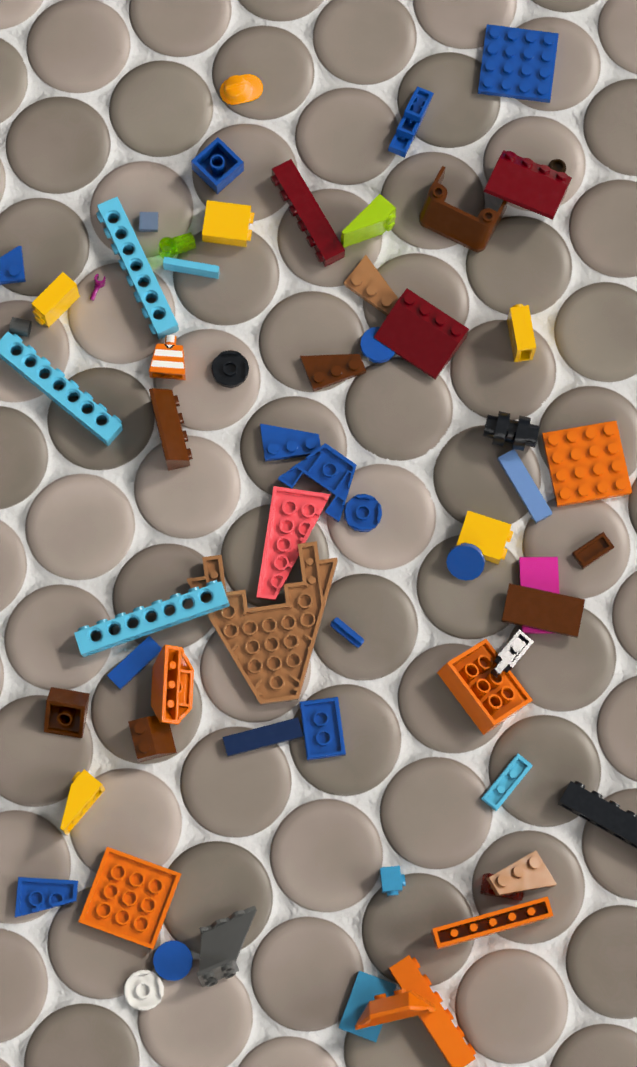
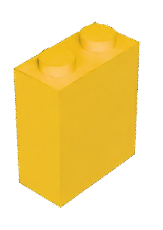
(227, 223)
(55, 300)
(521, 333)
(487, 535)

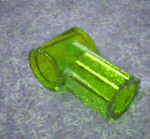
(178, 244)

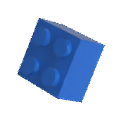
(217, 165)

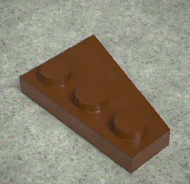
(331, 369)

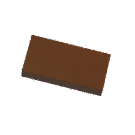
(592, 550)

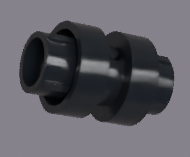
(519, 432)

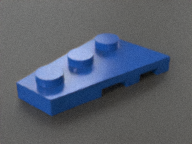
(287, 443)
(43, 894)

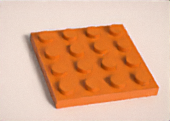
(586, 463)
(130, 898)

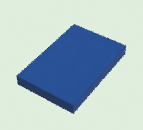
(322, 728)

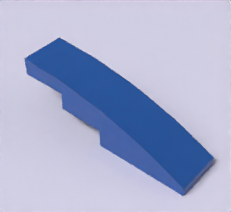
(410, 121)

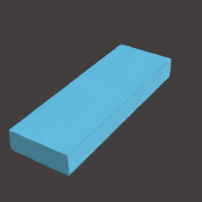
(191, 267)
(506, 782)

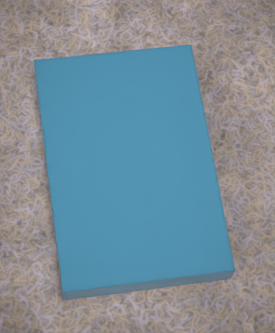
(363, 991)

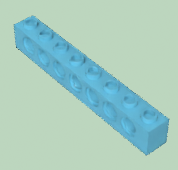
(113, 209)
(106, 433)
(84, 634)

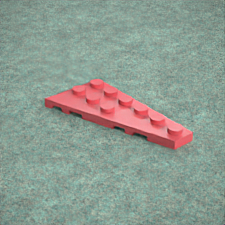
(289, 524)

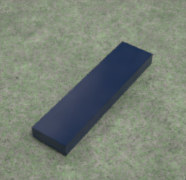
(262, 737)

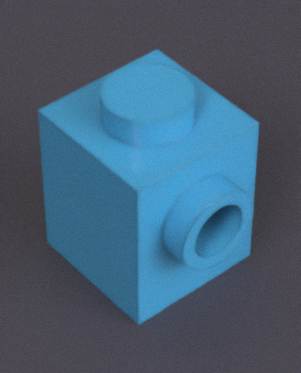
(391, 880)

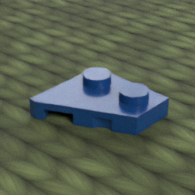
(12, 267)

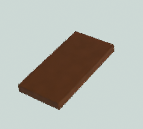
(543, 610)

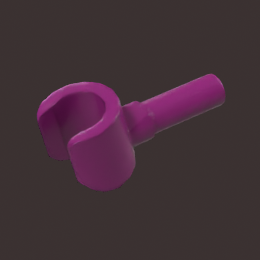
(98, 284)

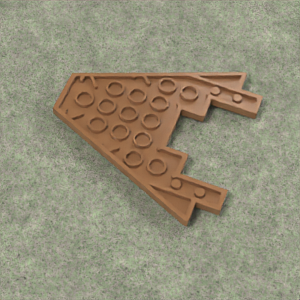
(277, 640)

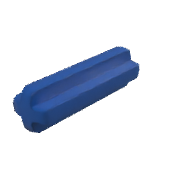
(347, 632)

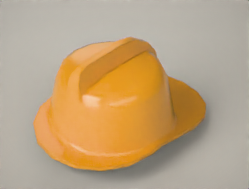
(241, 89)

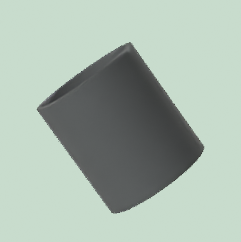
(20, 326)

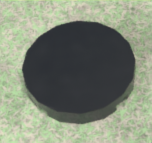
(230, 369)

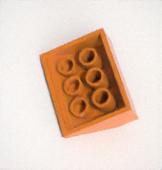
(483, 696)

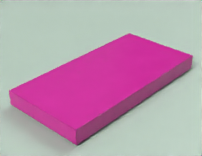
(539, 574)

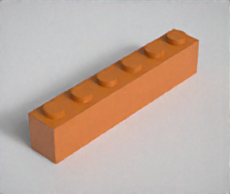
(492, 923)
(438, 1023)

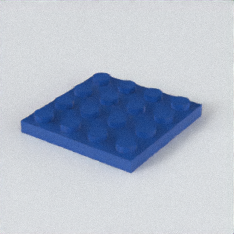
(518, 63)

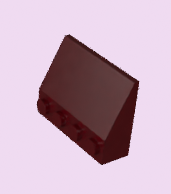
(528, 184)
(421, 333)

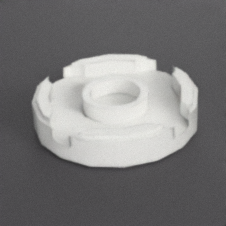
(143, 990)

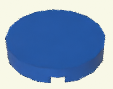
(373, 349)
(363, 513)
(465, 561)
(173, 960)

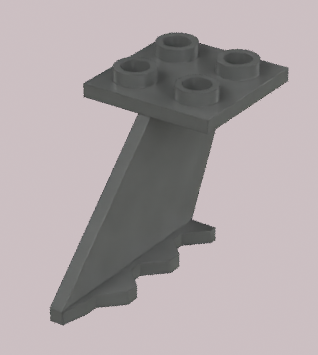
(221, 946)

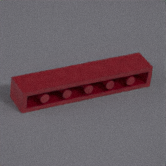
(308, 213)

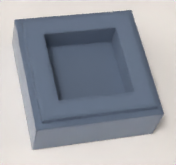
(148, 222)

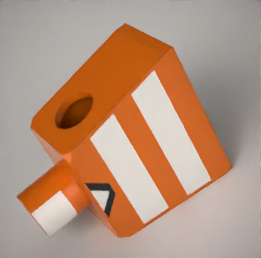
(168, 360)

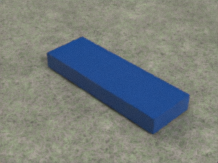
(134, 662)

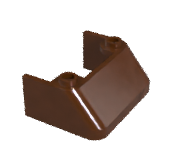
(455, 223)

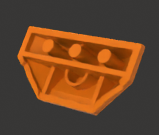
(172, 685)
(393, 1008)

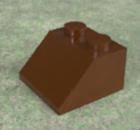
(66, 712)
(151, 738)

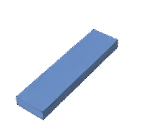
(524, 486)

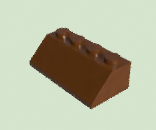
(170, 429)

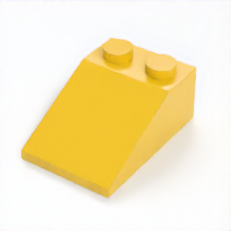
(81, 797)

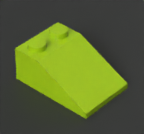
(370, 222)

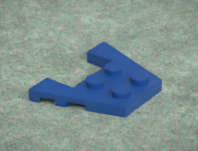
(328, 470)

